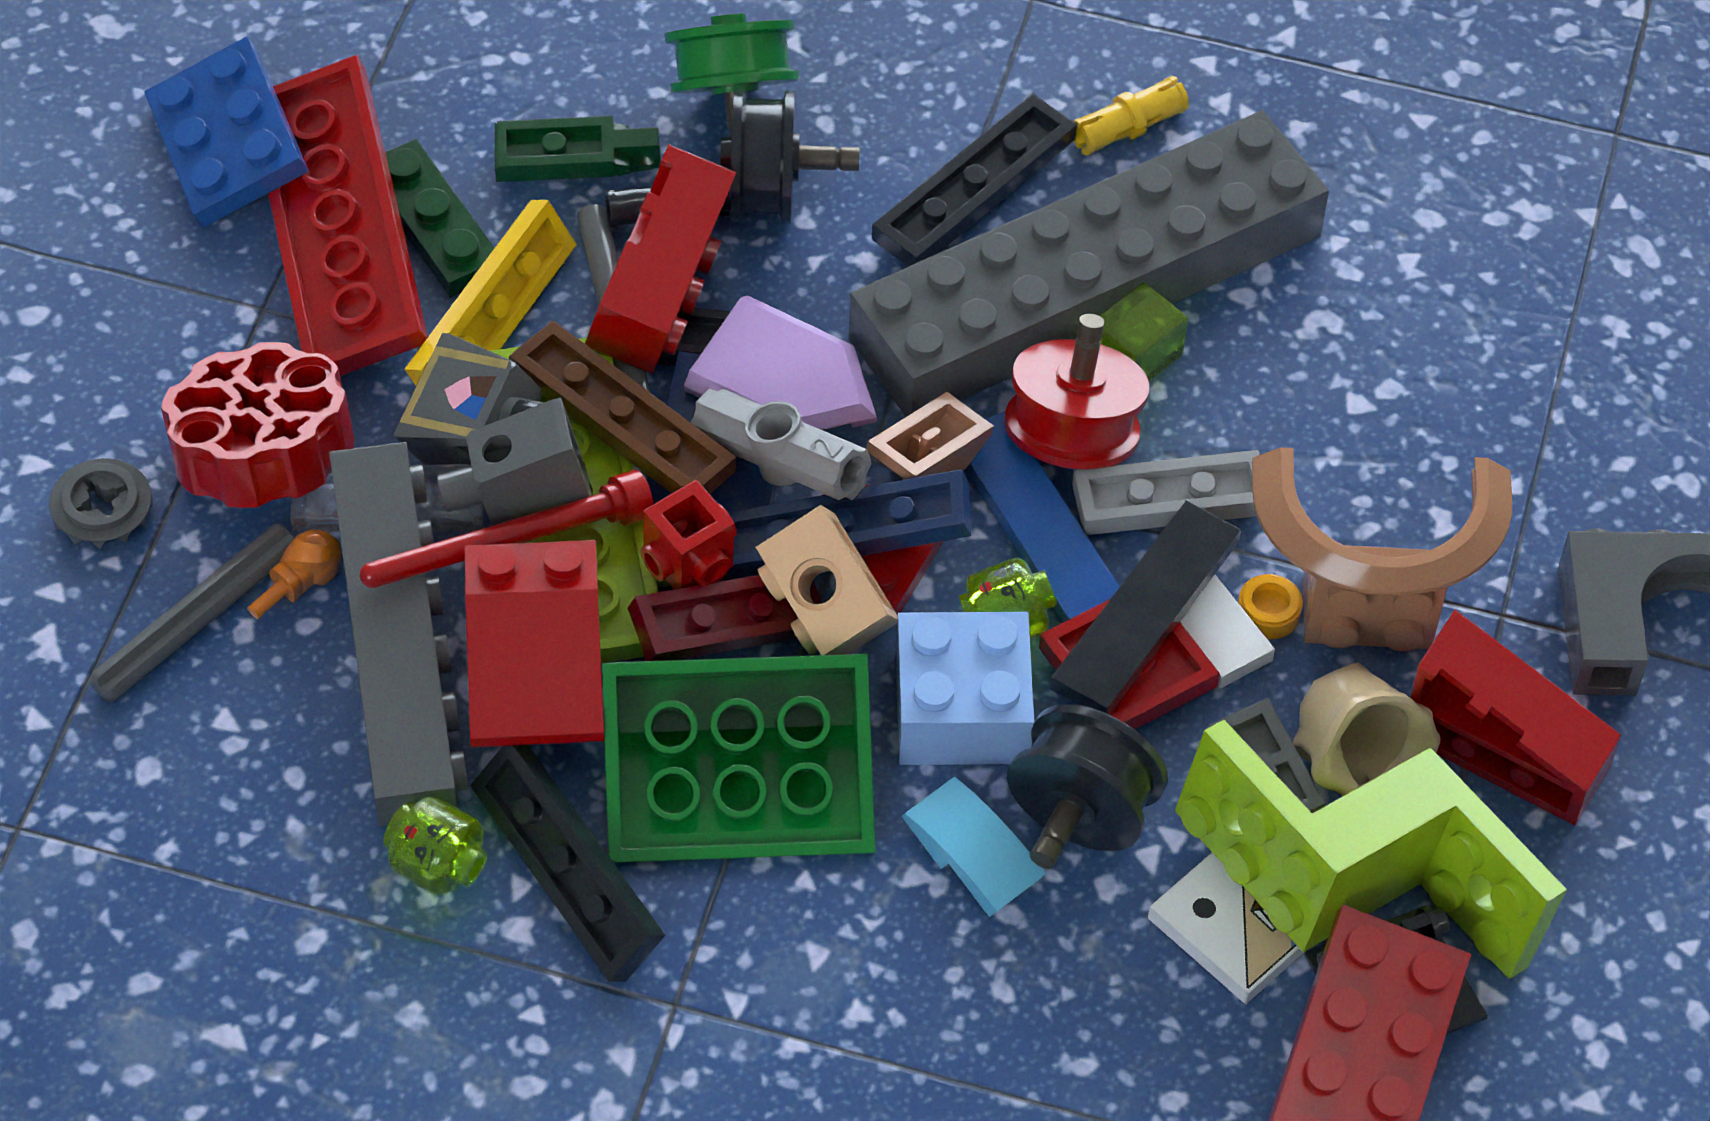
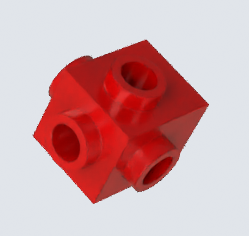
(688, 538)

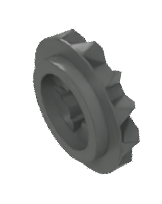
(114, 483)

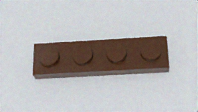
(622, 412)

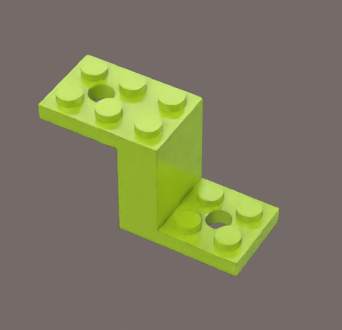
(1368, 849)

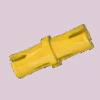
(1130, 115)

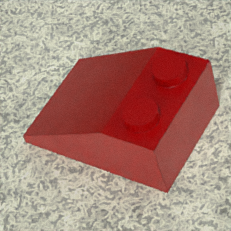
(533, 643)

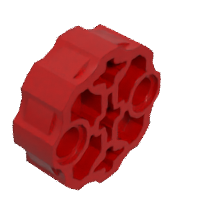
(257, 424)

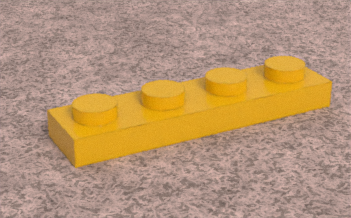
(504, 284)

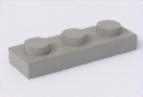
(1154, 491)

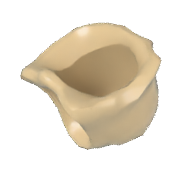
(1359, 728)

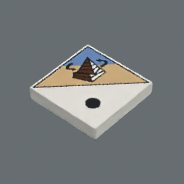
(1224, 929)

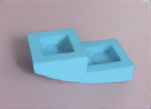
(975, 843)

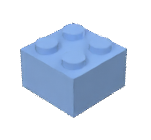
(963, 687)

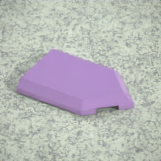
(785, 360)

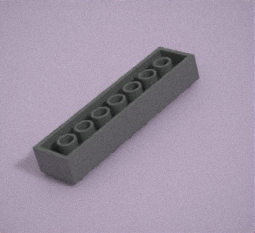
(1164, 223)

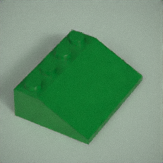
(738, 758)

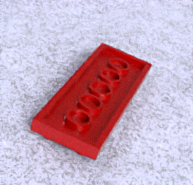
(343, 225)

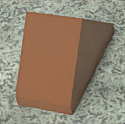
(932, 439)

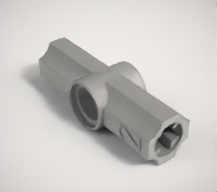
(782, 444)

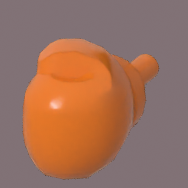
(307, 561)

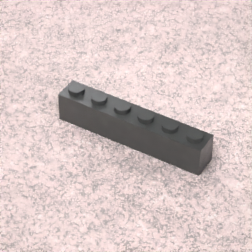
(394, 631)

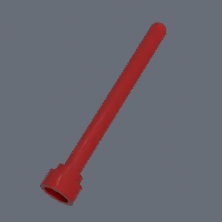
(619, 500)

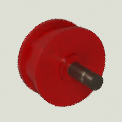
(1076, 401)

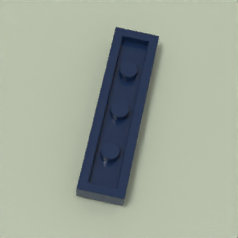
(876, 520)

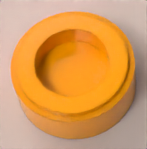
(1272, 604)

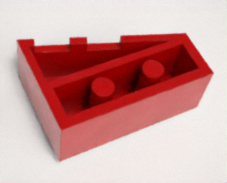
(661, 261)
(1512, 722)

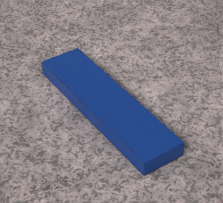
(1040, 523)

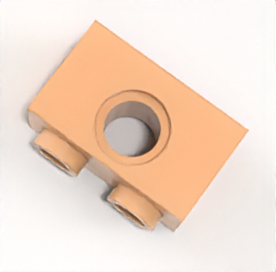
(817, 546)

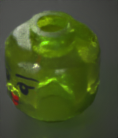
(1011, 588)
(435, 845)

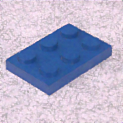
(225, 132)

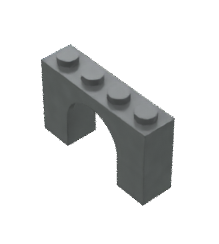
(1603, 590)

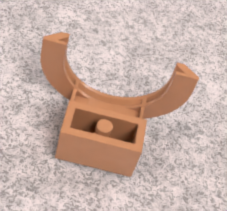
(1377, 591)

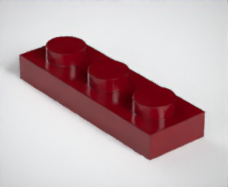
(711, 619)

